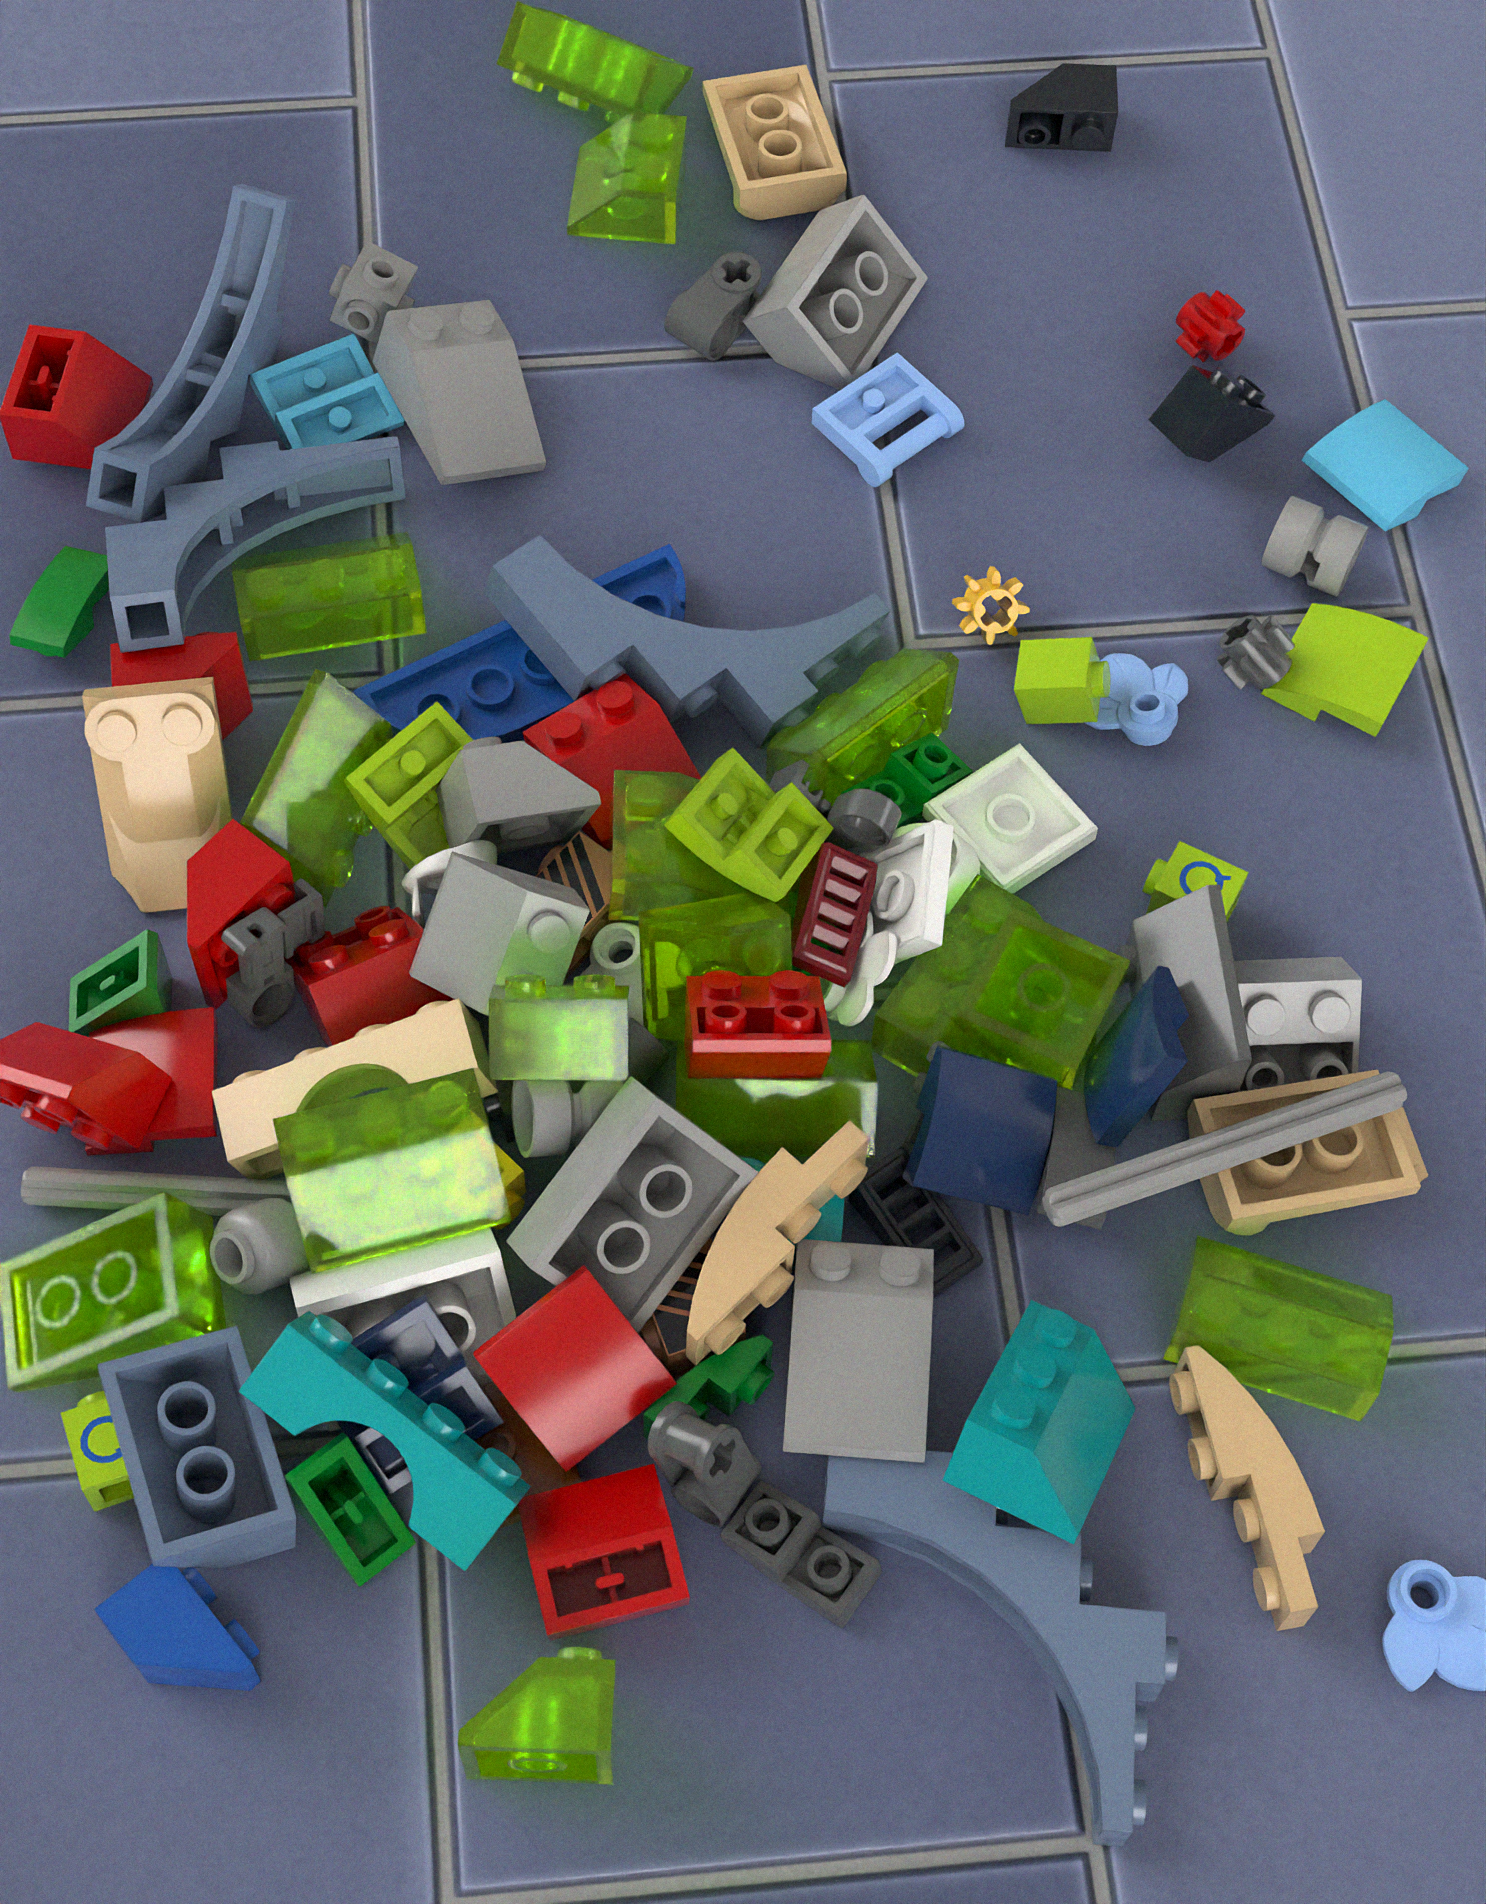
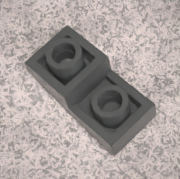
(1072, 1150)
(800, 1554)

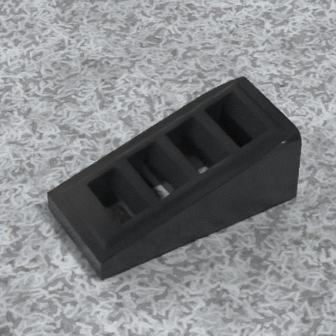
(931, 1210)

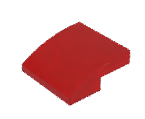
(186, 1049)
(574, 1368)

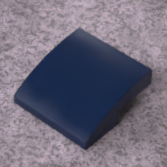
(1135, 1059)
(982, 1130)
(437, 1373)

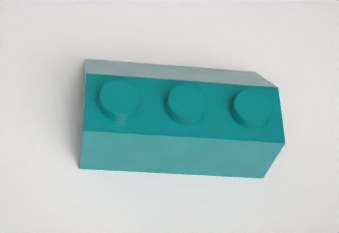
(1044, 1425)

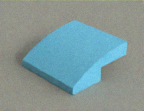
(326, 397)
(1385, 464)

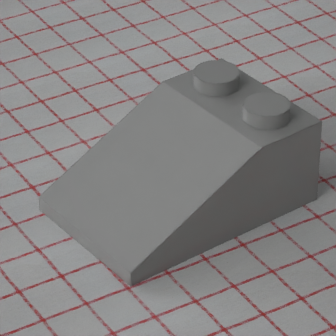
(460, 390)
(859, 1351)

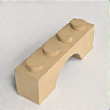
(424, 1046)

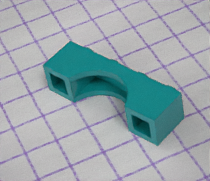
(457, 1485)

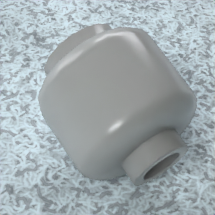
(258, 1246)

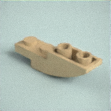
(752, 1251)
(1247, 1458)

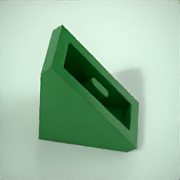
(121, 986)
(348, 1510)

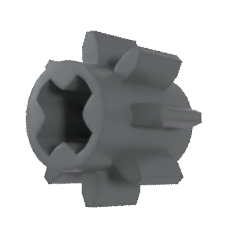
(1255, 652)

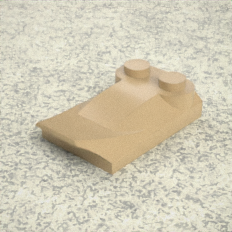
(775, 142)
(157, 782)
(1325, 1174)

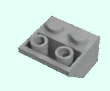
(1299, 1019)

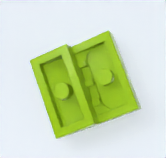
(1347, 666)
(401, 783)
(748, 828)

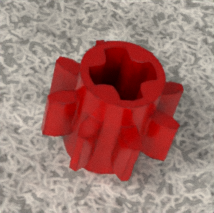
(1210, 326)

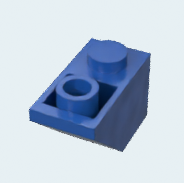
(174, 1636)

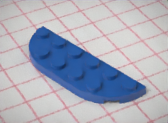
(495, 680)

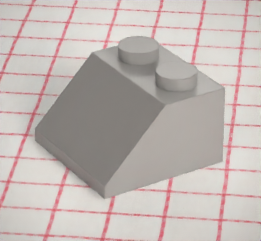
(512, 797)
(496, 926)

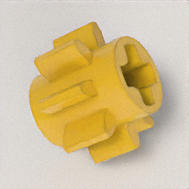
(1004, 597)

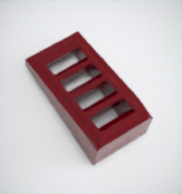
(847, 880)

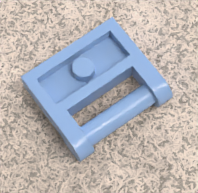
(876, 406)

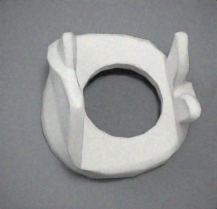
(428, 874)

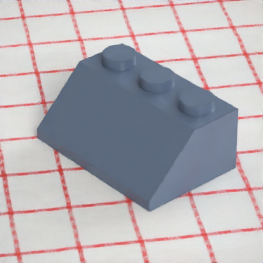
(198, 1453)

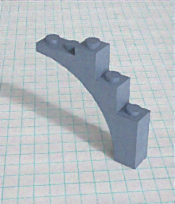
(207, 384)
(167, 563)
(596, 637)
(1034, 1581)

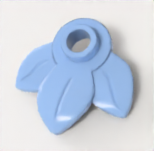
(1141, 699)
(1439, 1638)

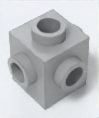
(370, 289)

